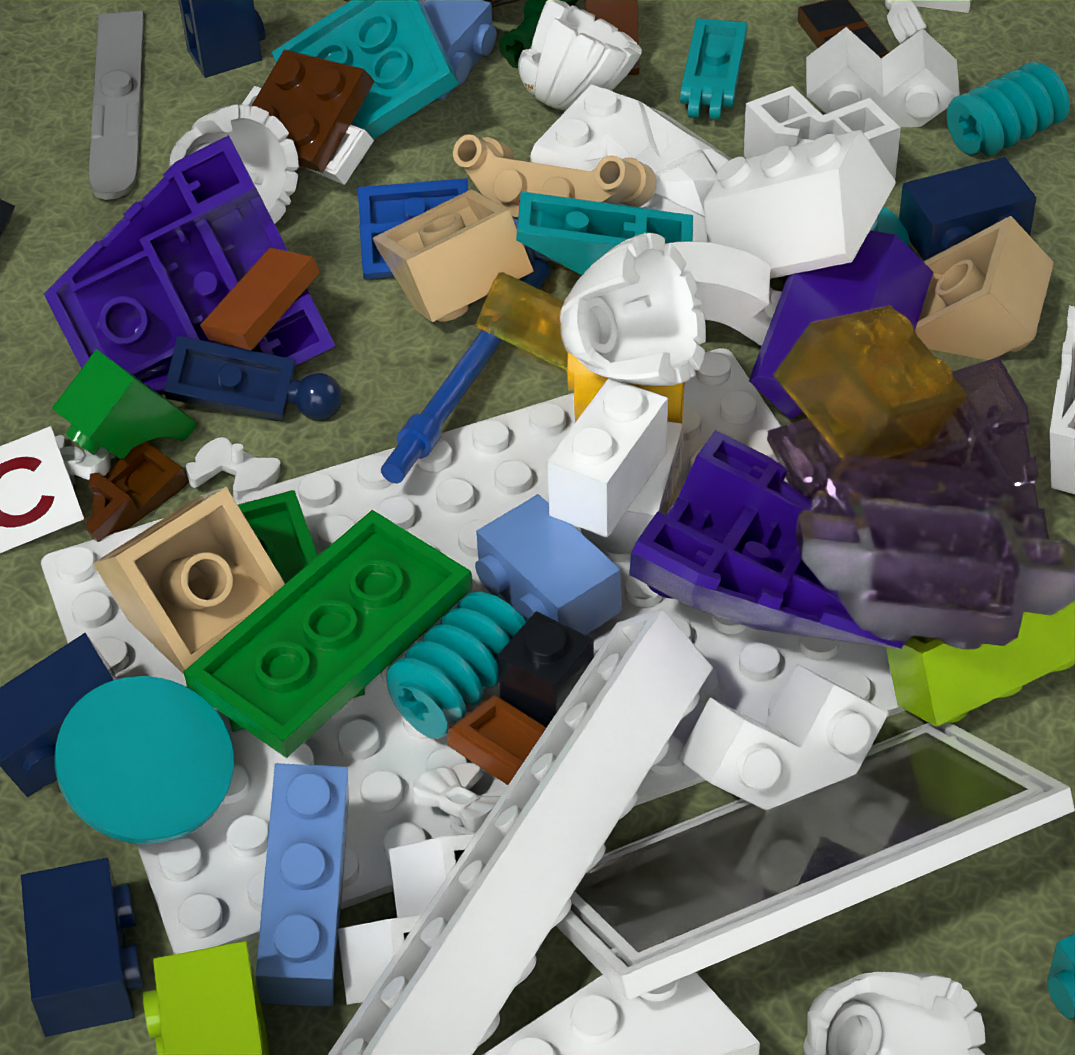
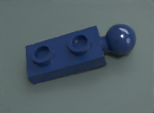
(247, 382)

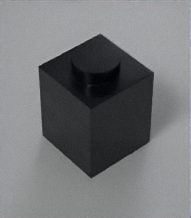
(542, 666)

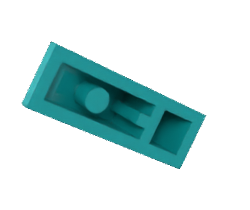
(584, 230)

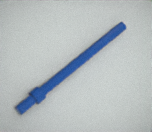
(423, 430)

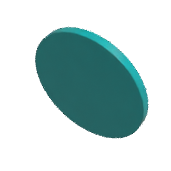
(144, 760)

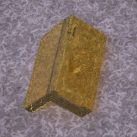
(524, 318)

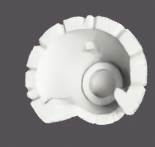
(572, 54)
(261, 145)
(636, 315)
(894, 1017)

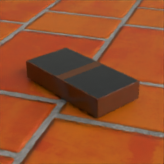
(829, 17)

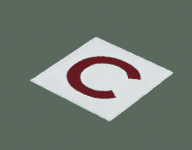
(34, 490)

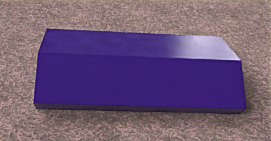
(879, 276)

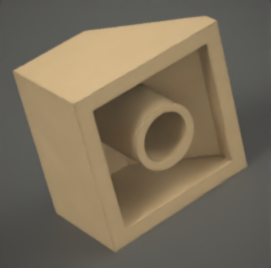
(453, 254)
(986, 293)
(191, 577)

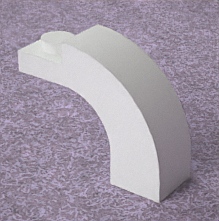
(731, 286)

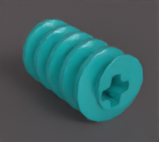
(1008, 109)
(453, 663)

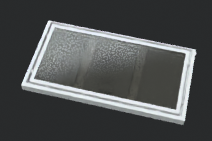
(761, 873)

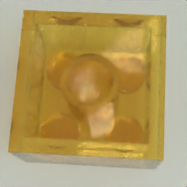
(870, 383)

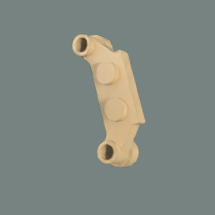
(503, 178)

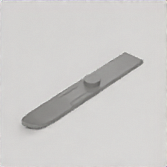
(116, 104)

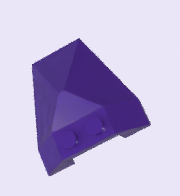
(174, 266)
(736, 549)

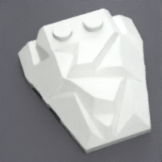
(616, 125)

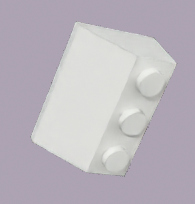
(800, 203)

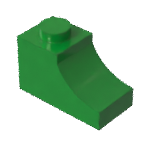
(117, 410)

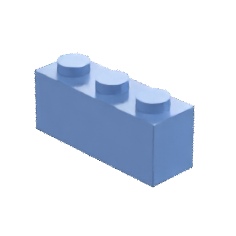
(303, 885)

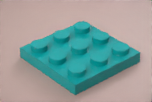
(393, 46)

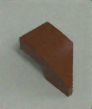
(132, 490)

